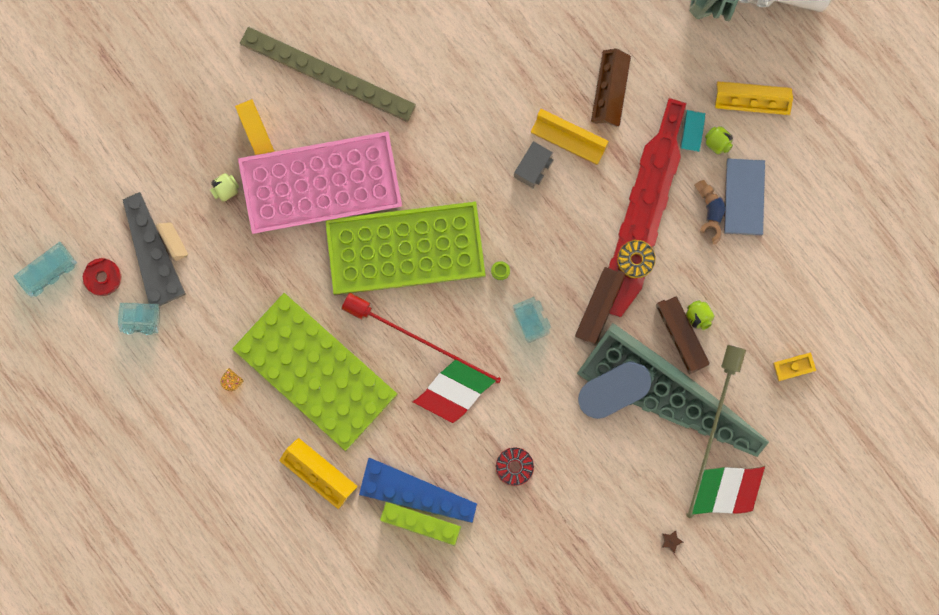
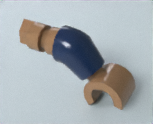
(715, 209)

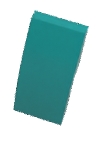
(693, 130)

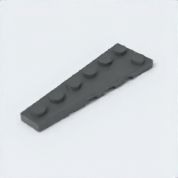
(154, 262)

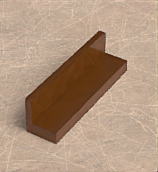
(611, 87)
(600, 305)
(682, 334)

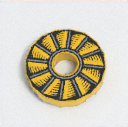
(642, 249)

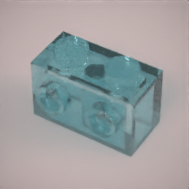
(139, 318)
(531, 319)

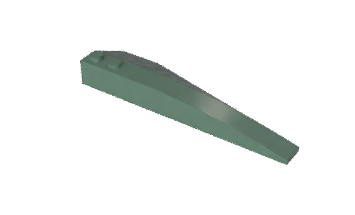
(672, 392)

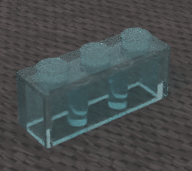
(45, 270)

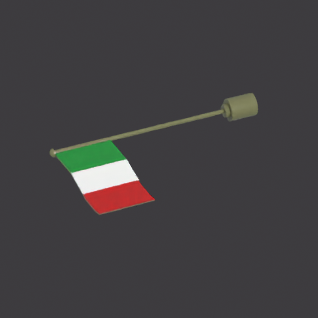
(726, 487)

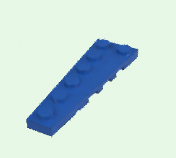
(400, 488)

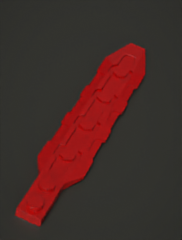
(649, 198)

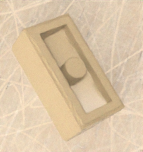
(172, 240)

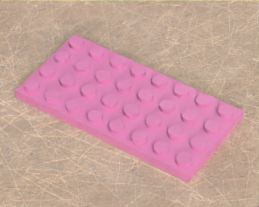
(320, 182)

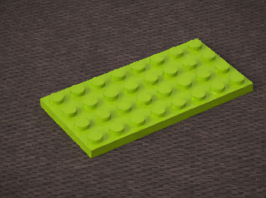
(405, 248)
(314, 371)

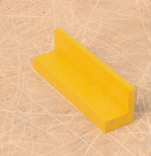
(754, 98)
(569, 136)
(318, 473)

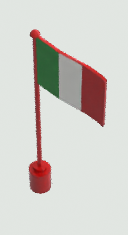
(453, 388)

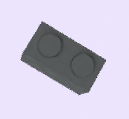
(533, 165)

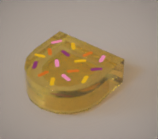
(231, 381)

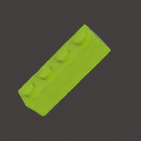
(420, 523)

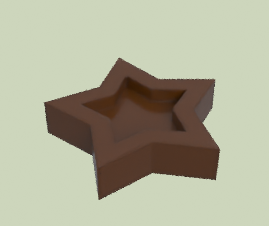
(671, 541)

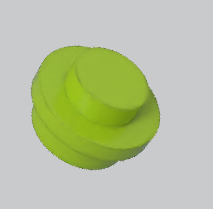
(500, 270)

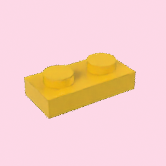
(794, 367)

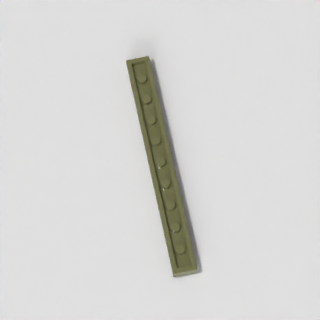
(328, 74)

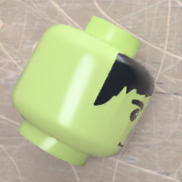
(224, 187)

